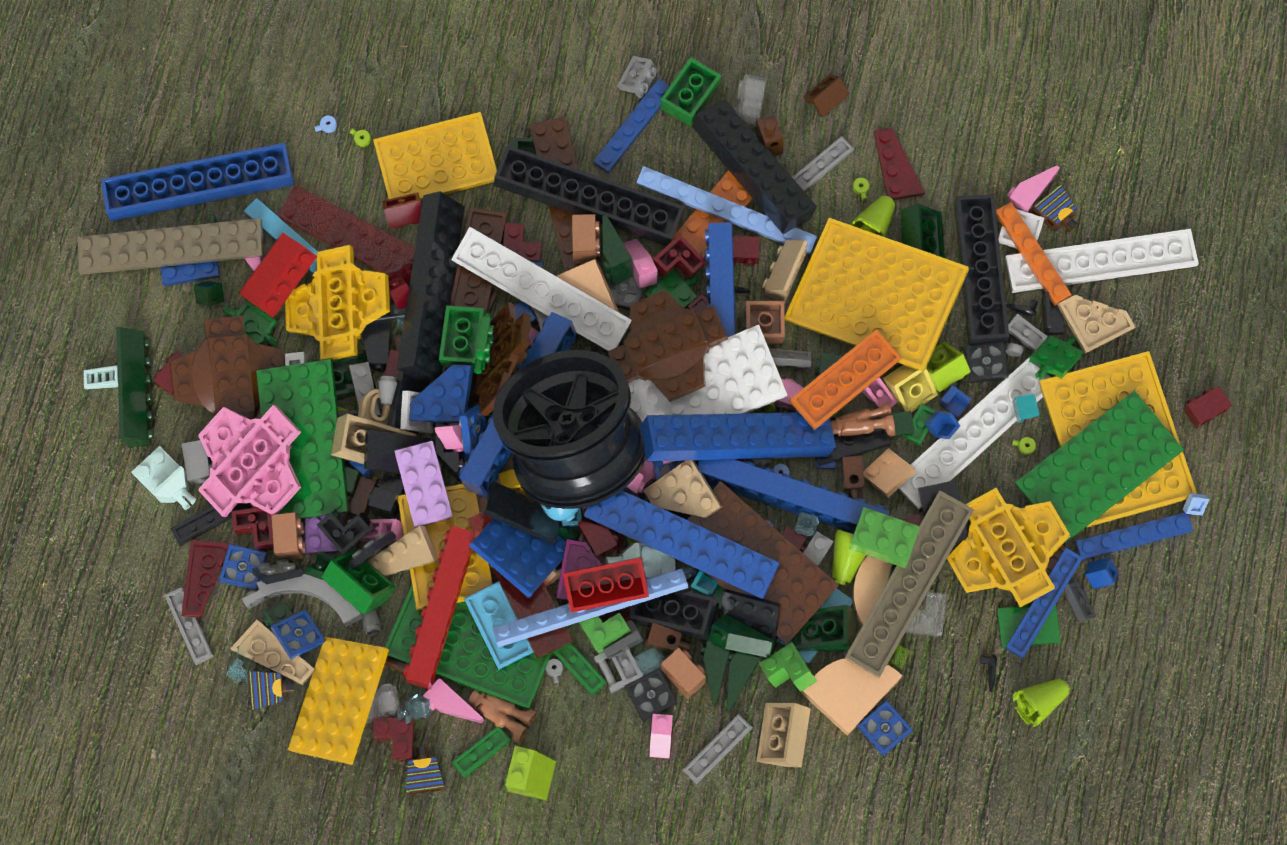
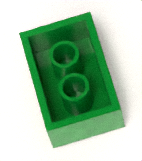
(690, 91)
(460, 335)
(361, 587)

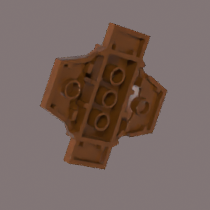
(668, 345)
(507, 352)
(223, 369)

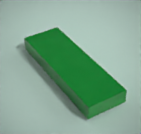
(580, 668)
(481, 751)

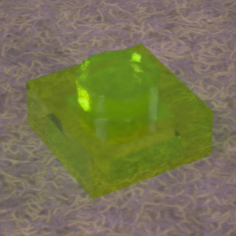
(899, 657)

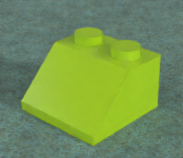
(946, 366)

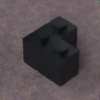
(384, 498)
(344, 534)

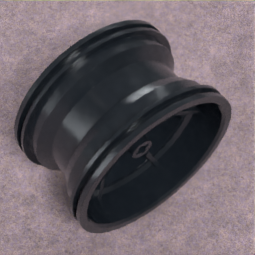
(570, 429)

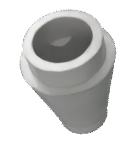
(387, 389)
(371, 623)

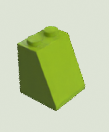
(530, 773)

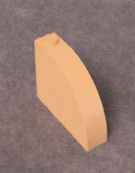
(591, 281)
(868, 586)
(848, 692)

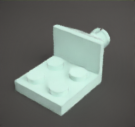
(164, 478)
(654, 561)

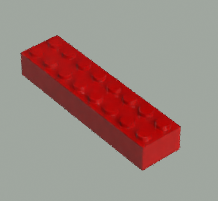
(440, 609)

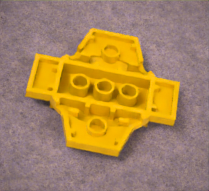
(337, 303)
(1008, 547)

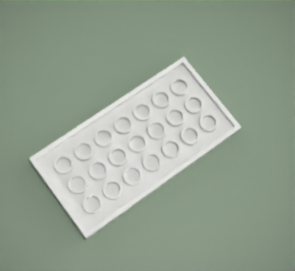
(737, 378)

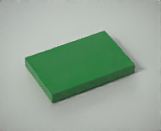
(1010, 618)

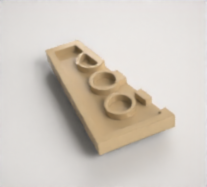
(406, 553)
(264, 648)

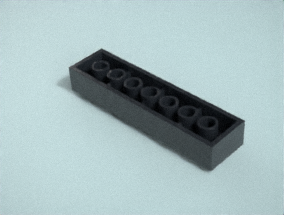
(754, 166)
(984, 281)

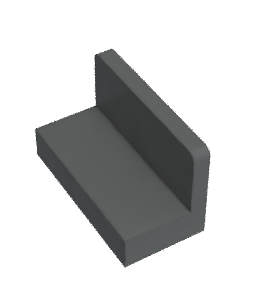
(625, 643)

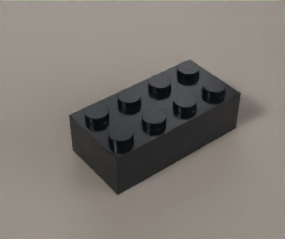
(679, 611)

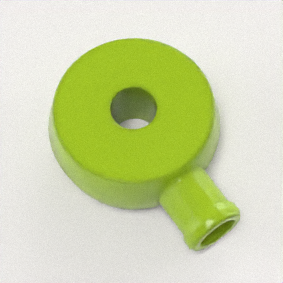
(361, 134)
(861, 190)
(1021, 445)

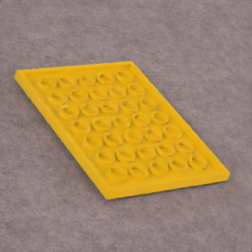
(876, 283)
(1090, 393)

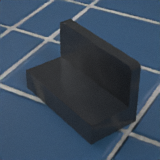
(1052, 317)

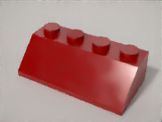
(277, 275)
(606, 584)

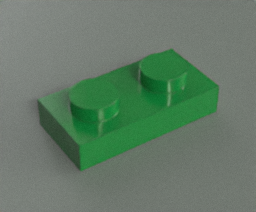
(920, 428)

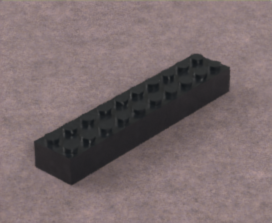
(588, 195)
(430, 286)

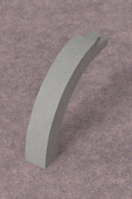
(309, 586)

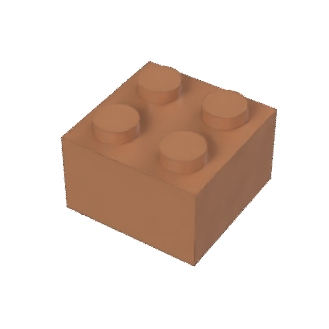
(585, 238)
(769, 317)
(288, 536)
(683, 672)

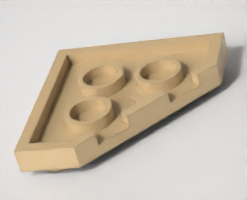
(1094, 322)
(684, 491)

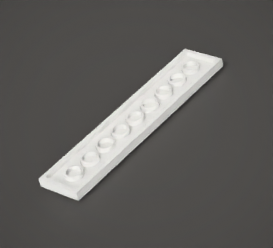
(1109, 259)
(541, 289)
(976, 433)

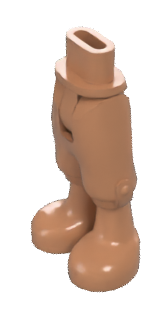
(861, 423)
(498, 710)

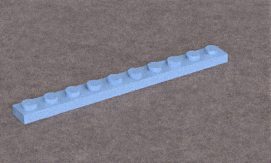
(719, 207)
(561, 616)

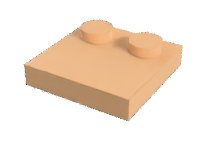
(888, 472)

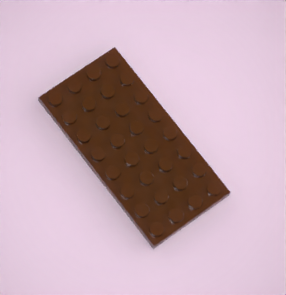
(798, 582)

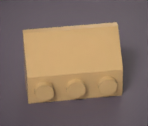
(785, 269)
(783, 734)

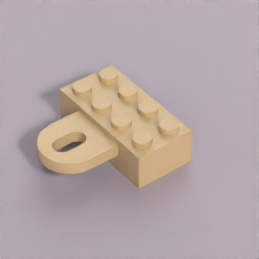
(350, 429)

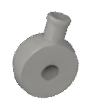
(1014, 349)
(554, 673)

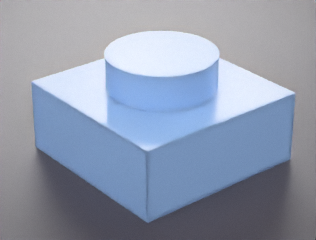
(1196, 504)

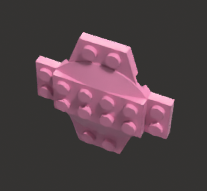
(249, 461)

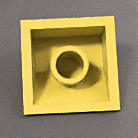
(910, 387)

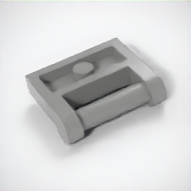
(625, 666)

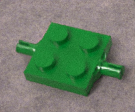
(677, 288)
(256, 323)
(485, 343)
(1056, 356)

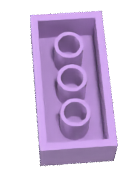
(423, 484)

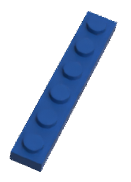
(631, 127)
(1134, 536)
(1043, 605)

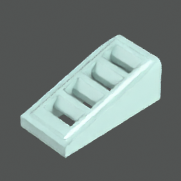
(113, 376)

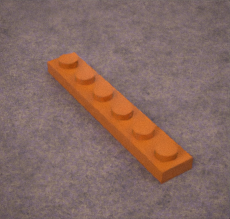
(1032, 253)

